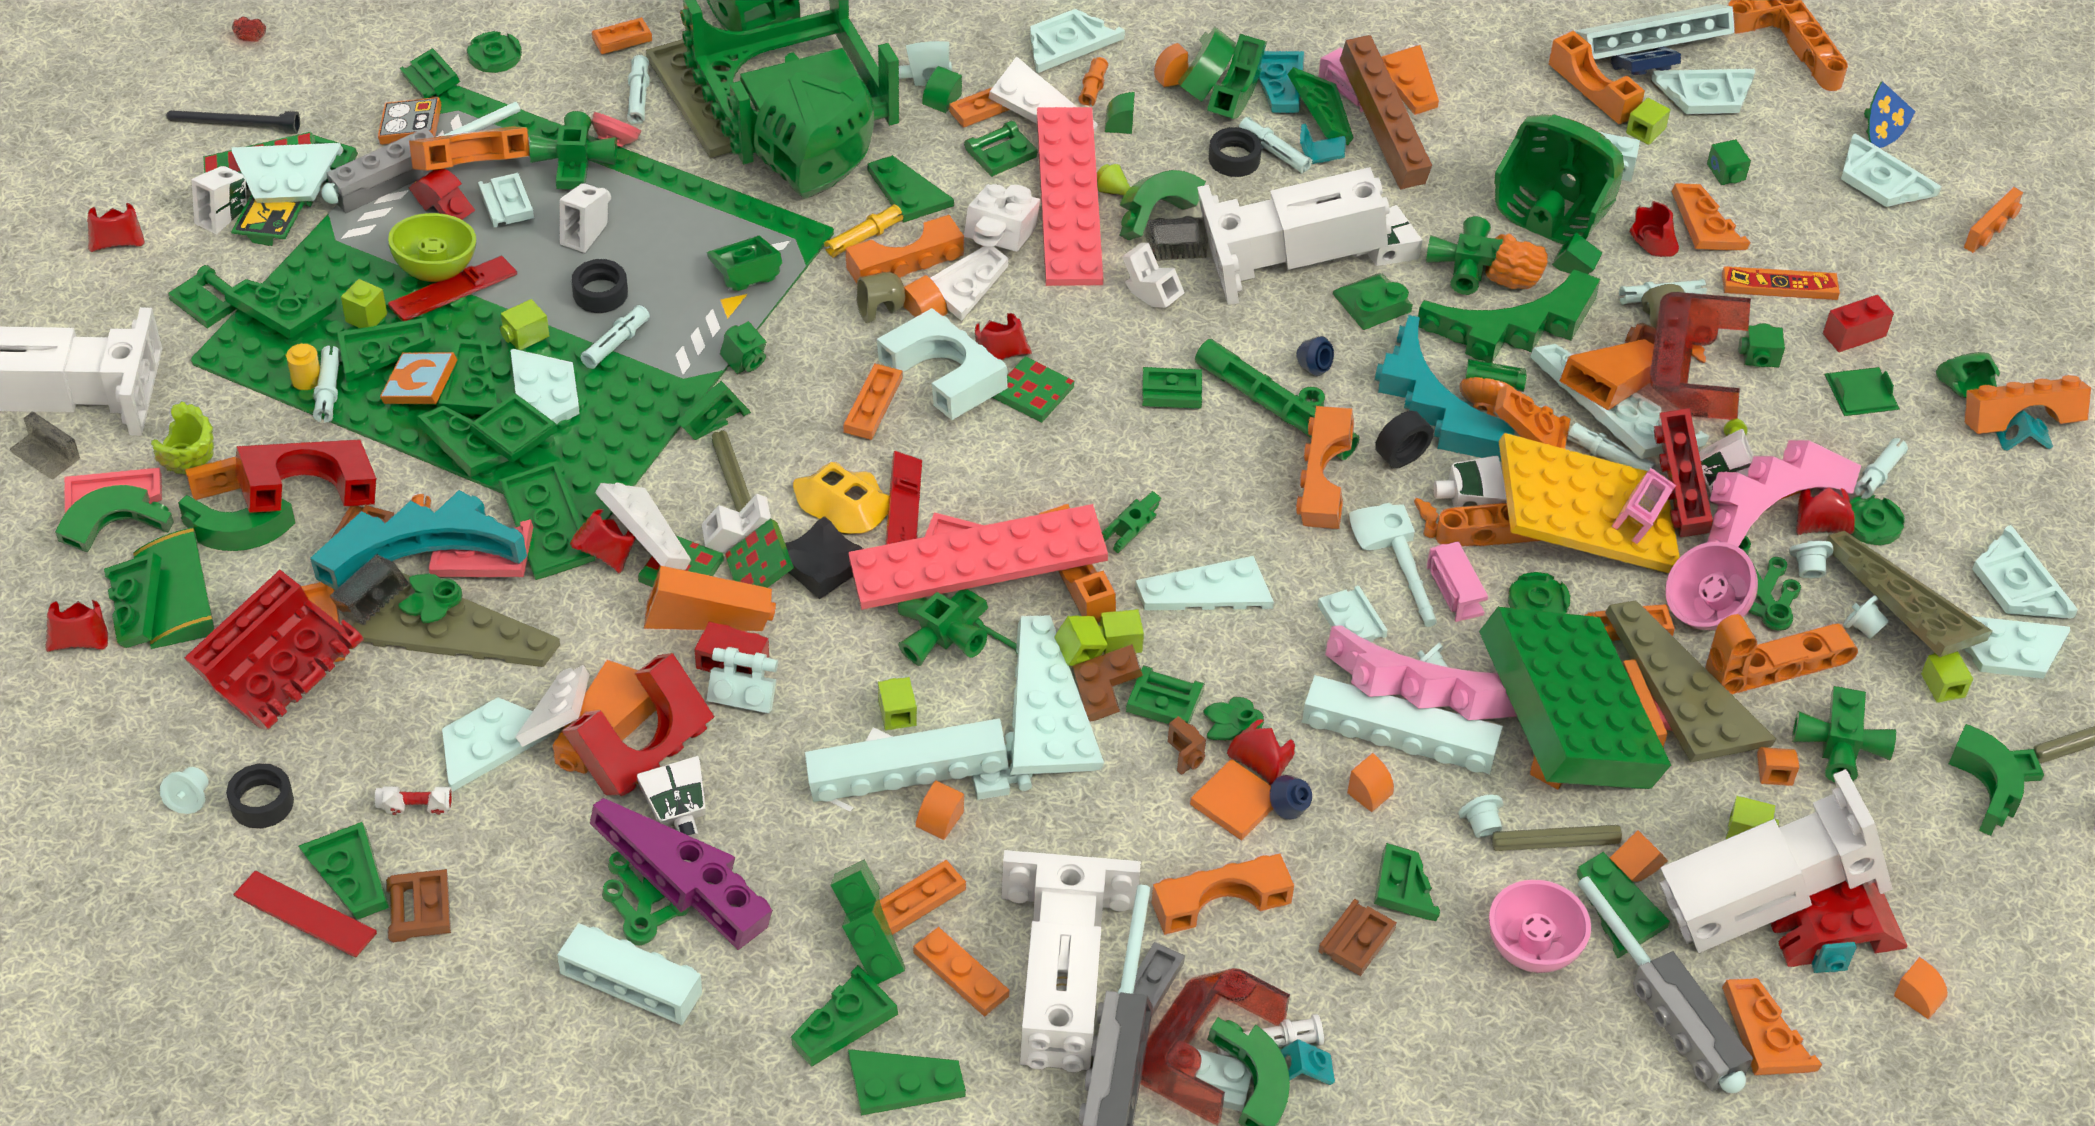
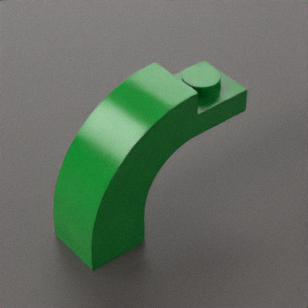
(1209, 63)
(1240, 81)
(1170, 186)
(105, 505)
(235, 529)
(1996, 769)
(1265, 1065)

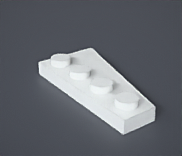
(1025, 90)
(645, 522)

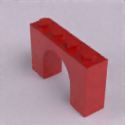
(339, 462)
(680, 716)

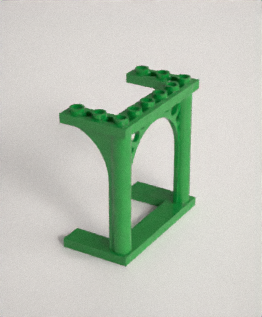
(729, 100)

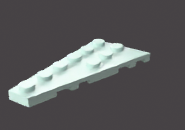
(1629, 420)
(1047, 709)

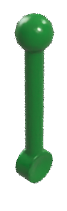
(979, 623)

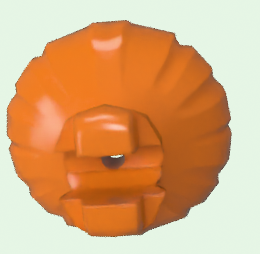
(1482, 393)

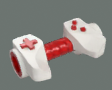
(394, 801)

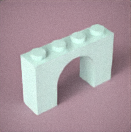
(936, 337)

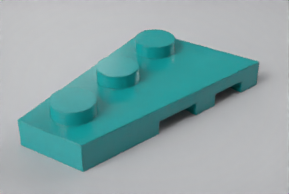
(1275, 82)

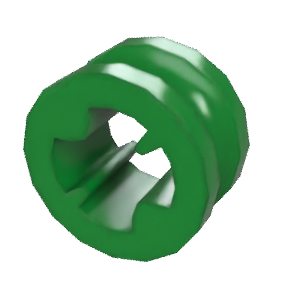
(1313, 393)

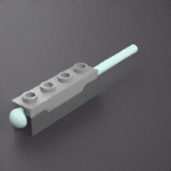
(390, 167)
(1681, 1007)
(1121, 1040)

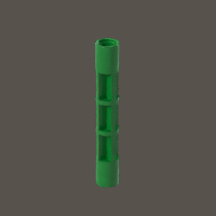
(1260, 388)

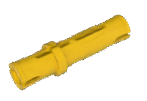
(872, 225)

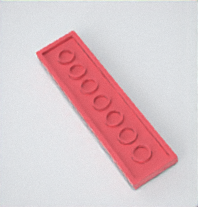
(1069, 196)
(977, 556)

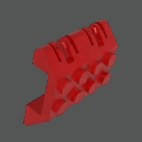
(271, 650)
(1839, 917)

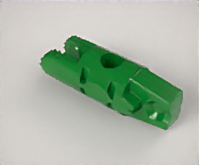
(1132, 520)

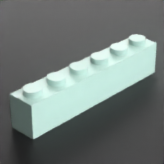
(1659, 30)
(1401, 725)
(906, 760)

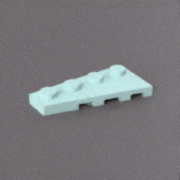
(1210, 586)

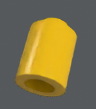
(303, 366)

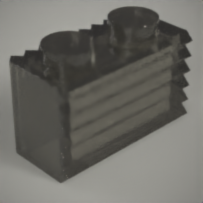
(1177, 238)
(369, 589)

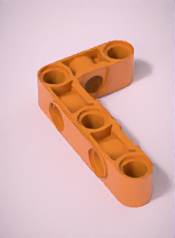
(1803, 35)
(1477, 526)
(1745, 665)

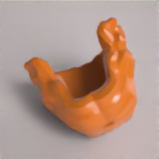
(1517, 263)

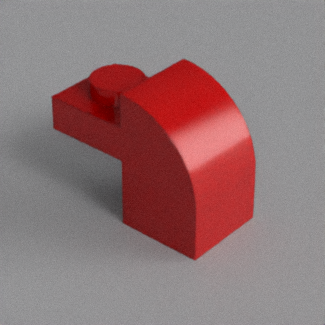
(442, 191)

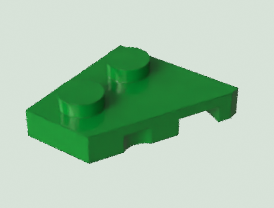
(1404, 884)

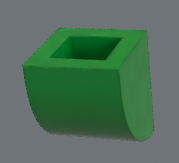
(942, 88)
(1120, 114)
(1577, 255)

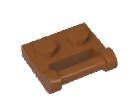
(430, 904)

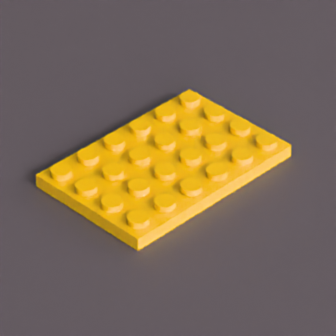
(1576, 500)

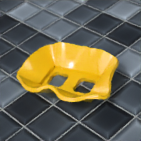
(830, 501)

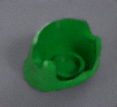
(1968, 372)

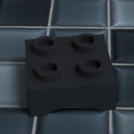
(821, 558)

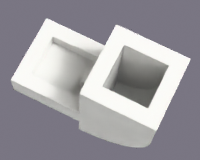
(1148, 282)
(728, 527)

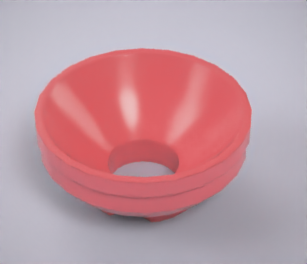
(609, 127)

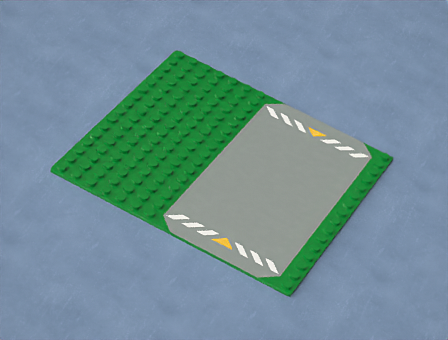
(632, 399)

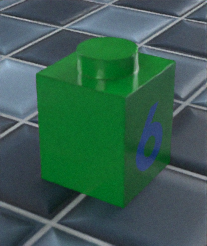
(1728, 162)

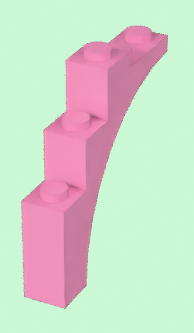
(1745, 498)
(1423, 684)

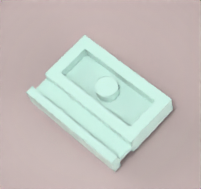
(506, 200)
(1353, 612)
(1227, 1075)

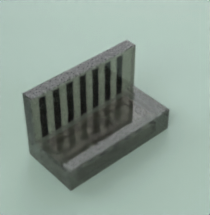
(46, 447)

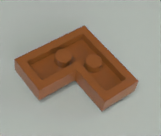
(1099, 676)

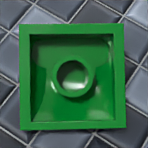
(746, 262)
(1374, 300)

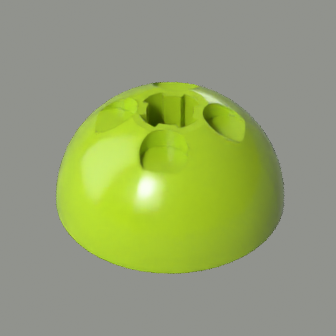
(432, 246)

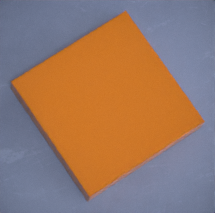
(1234, 799)

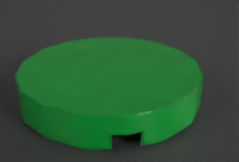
(502, 55)
(1877, 520)
(1539, 593)

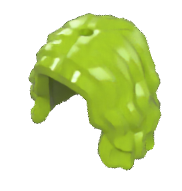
(188, 440)

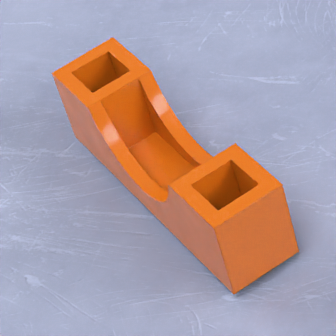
(1575, 62)
(469, 147)
(937, 244)
(1994, 407)
(1331, 435)
(1088, 587)
(1259, 881)

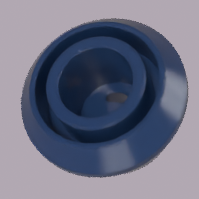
(1315, 355)
(1290, 796)

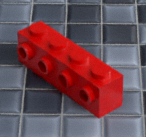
(1684, 469)

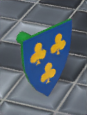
(1887, 116)

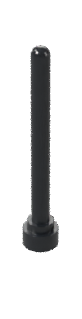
(288, 121)

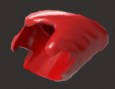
(114, 229)
(1655, 230)
(1003, 339)
(1824, 512)
(604, 541)
(76, 627)
(1261, 751)

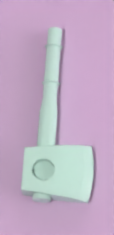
(924, 59)
(1391, 526)

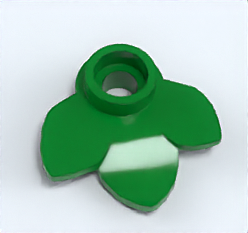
(431, 597)
(1231, 718)

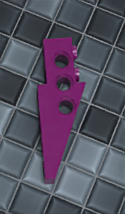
(660, 856)

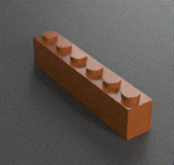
(1385, 112)

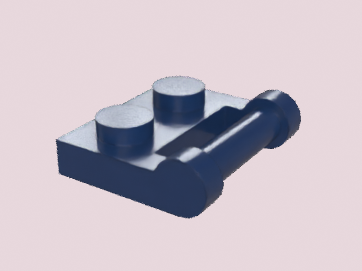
(1638, 63)

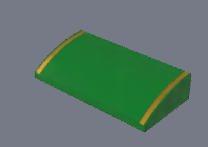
(182, 594)

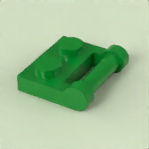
(1004, 155)
(200, 302)
(1509, 374)
(1161, 703)

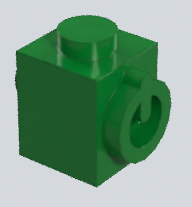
(1761, 344)
(743, 348)

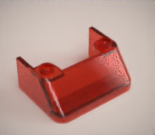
(1691, 321)
(1169, 1059)

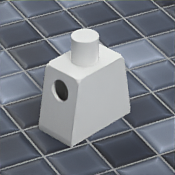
(583, 216)

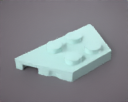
(1069, 38)
(1705, 90)
(286, 171)
(1884, 176)
(546, 384)
(2020, 579)
(2018, 647)
(484, 740)

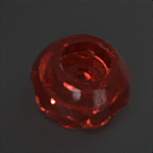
(248, 29)

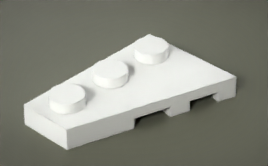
(970, 279)
(557, 707)

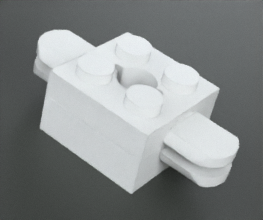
(1002, 216)

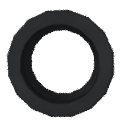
(1231, 165)
(599, 270)
(1404, 439)
(265, 815)

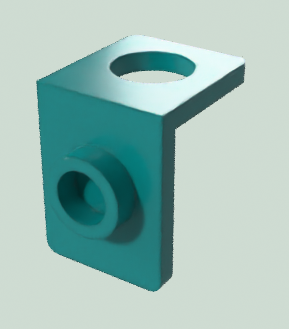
(1322, 150)
(2027, 427)
(1834, 957)
(1309, 1061)

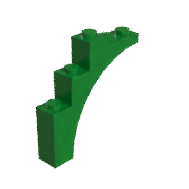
(1521, 326)

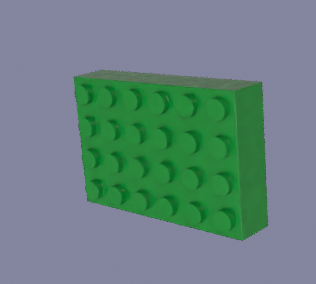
(1574, 699)

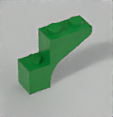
(866, 922)

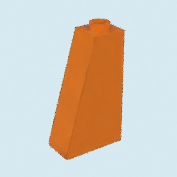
(1610, 372)
(693, 599)
(620, 699)

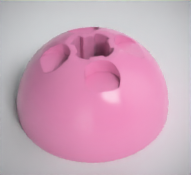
(1711, 585)
(1539, 925)

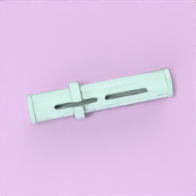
(638, 82)
(1278, 146)
(1634, 293)
(622, 330)
(326, 392)
(1601, 446)
(1876, 473)

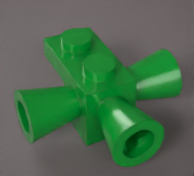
(573, 150)
(1469, 255)
(944, 623)
(1844, 733)

